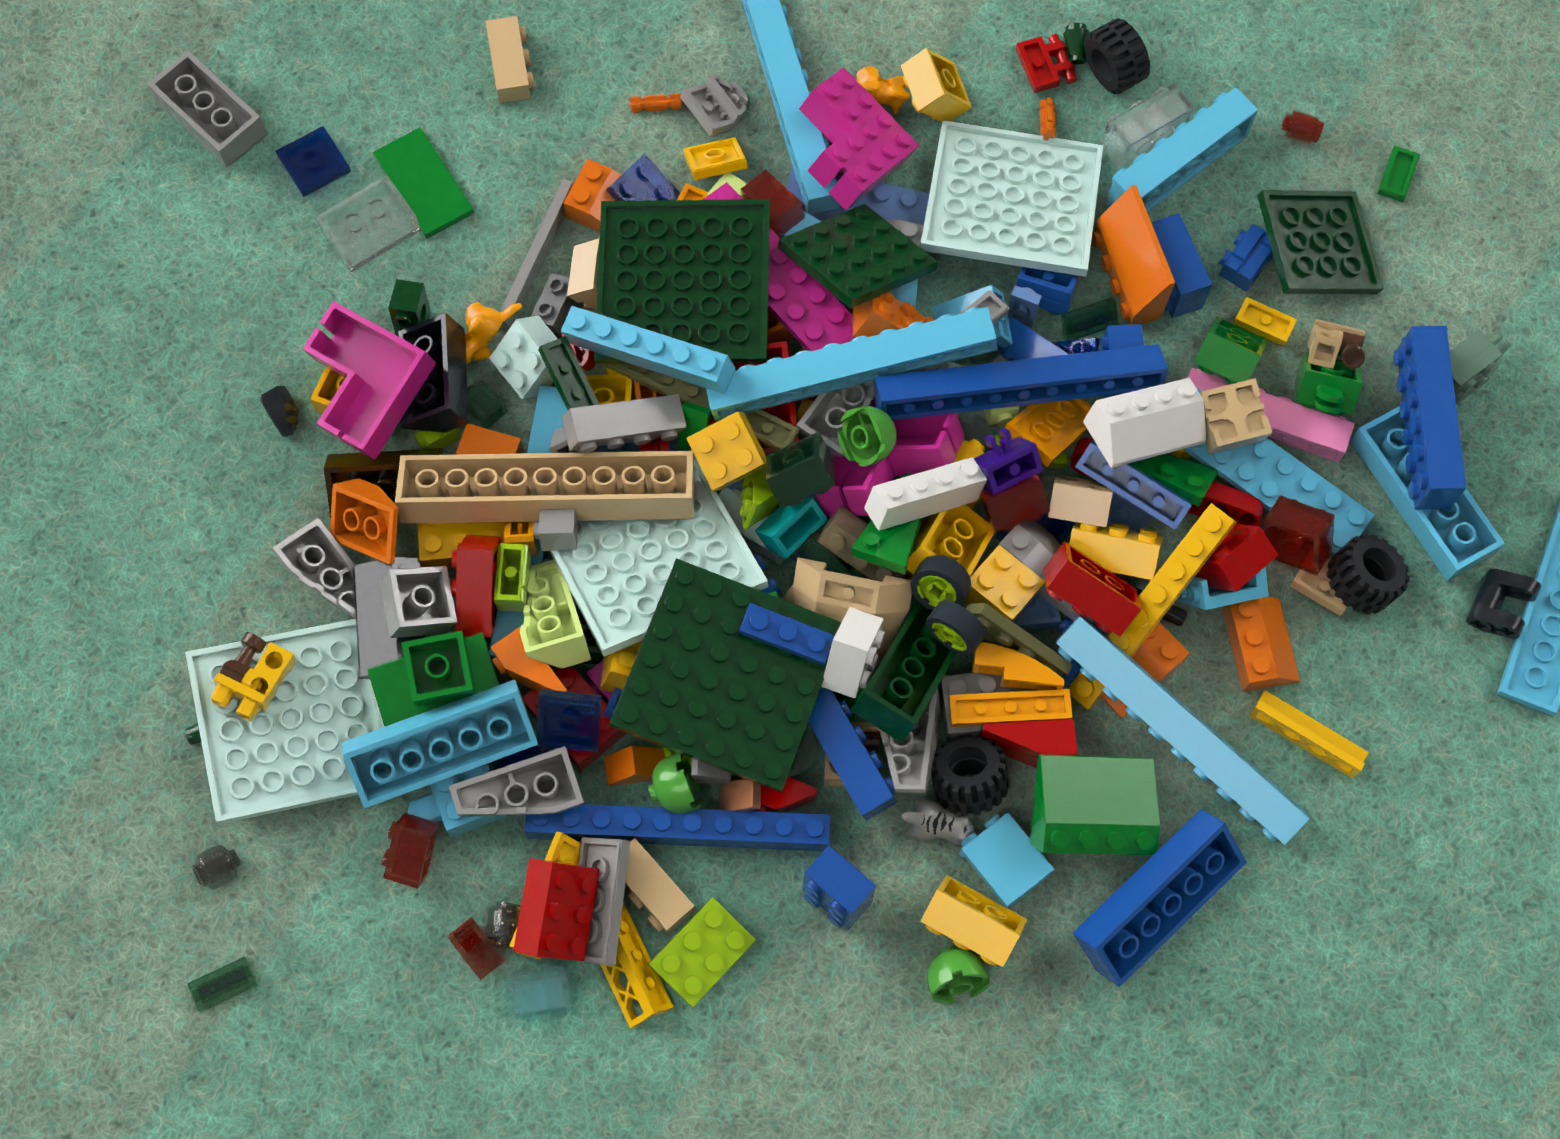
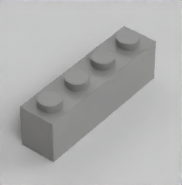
(623, 423)

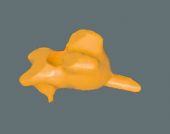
(884, 91)
(482, 327)

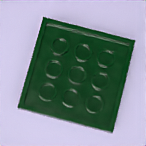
(1319, 242)
(857, 255)

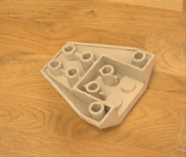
(835, 592)

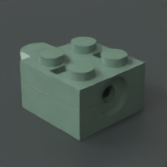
(1475, 361)

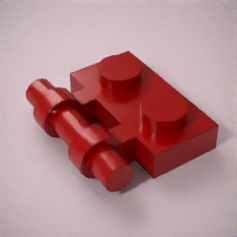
(1039, 65)

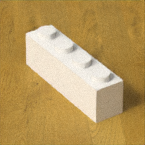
(925, 493)

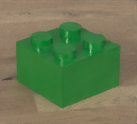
(438, 668)

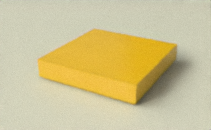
(715, 158)

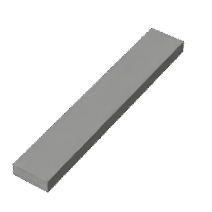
(537, 252)

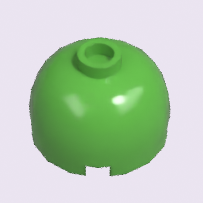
(867, 435)
(674, 785)
(956, 973)

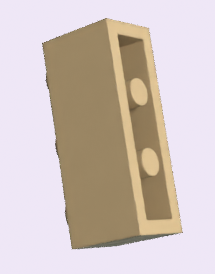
(509, 59)
(655, 891)

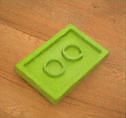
(701, 952)

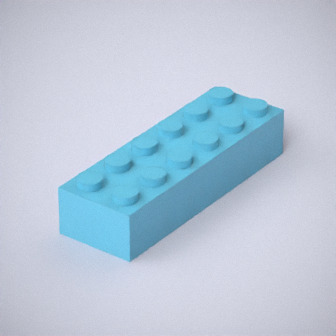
(1187, 151)
(1452, 536)
(439, 744)

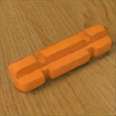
(655, 102)
(1047, 119)

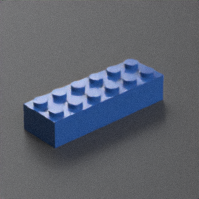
(1430, 418)
(1160, 897)

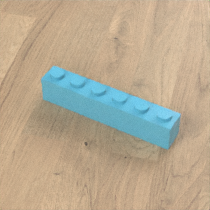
(648, 349)

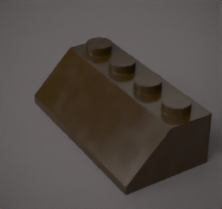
(381, 471)

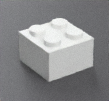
(853, 653)

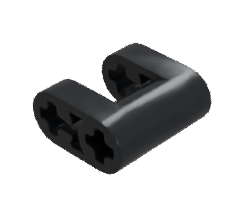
(1485, 610)

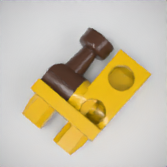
(252, 685)

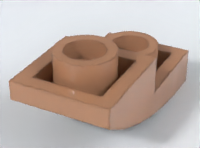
(740, 795)

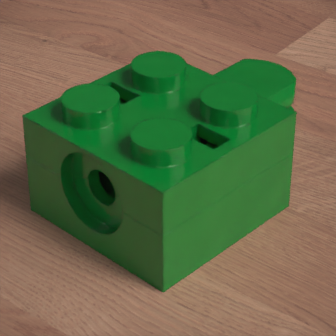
(1328, 388)

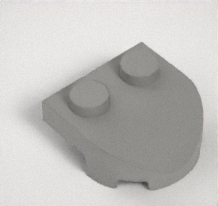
(716, 104)

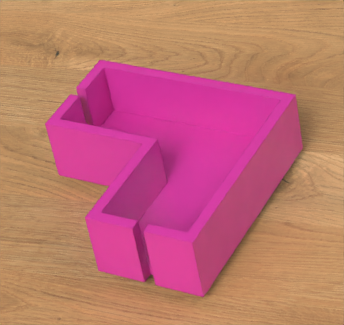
(862, 134)
(379, 375)
(919, 446)

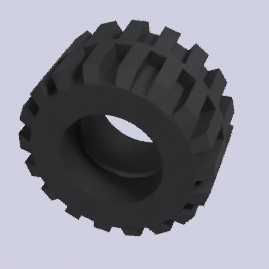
(1117, 56)
(1368, 574)
(969, 757)

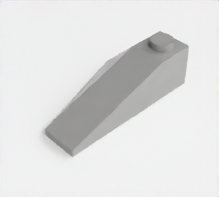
(527, 787)

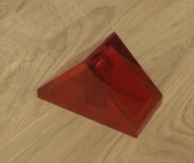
(475, 948)

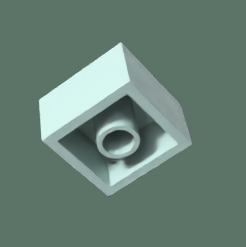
(519, 356)

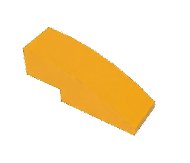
(1016, 669)

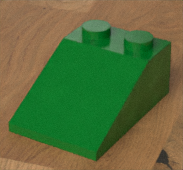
(1230, 351)

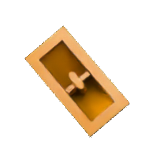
(521, 534)

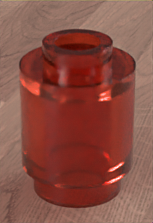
(1302, 127)

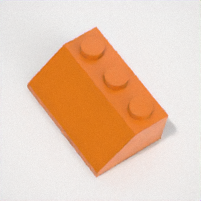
(1260, 643)

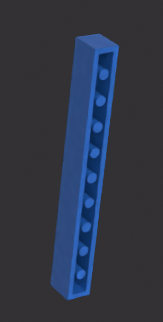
(1019, 382)
(846, 746)
(694, 828)

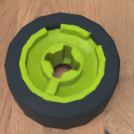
(939, 580)
(956, 627)

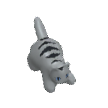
(934, 821)

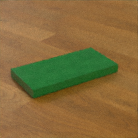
(423, 182)

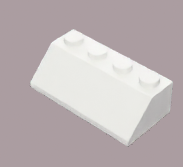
(1148, 422)

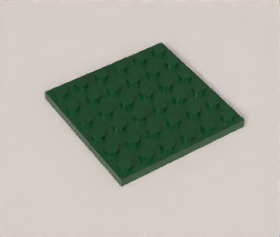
(688, 272)
(718, 691)

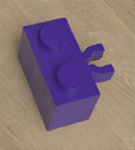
(1009, 462)

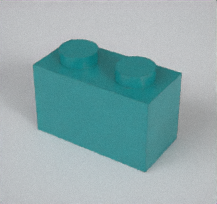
(790, 527)

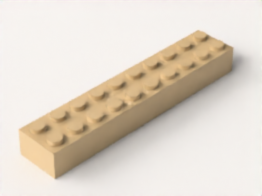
(520, 485)

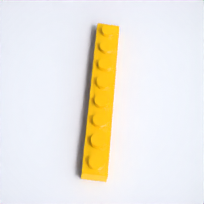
(1163, 592)

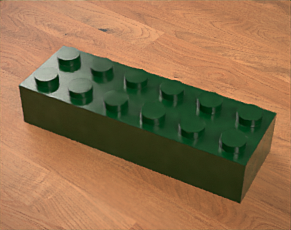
(904, 677)

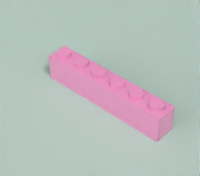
(1293, 423)

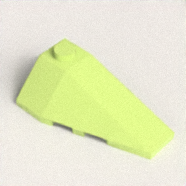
(551, 621)

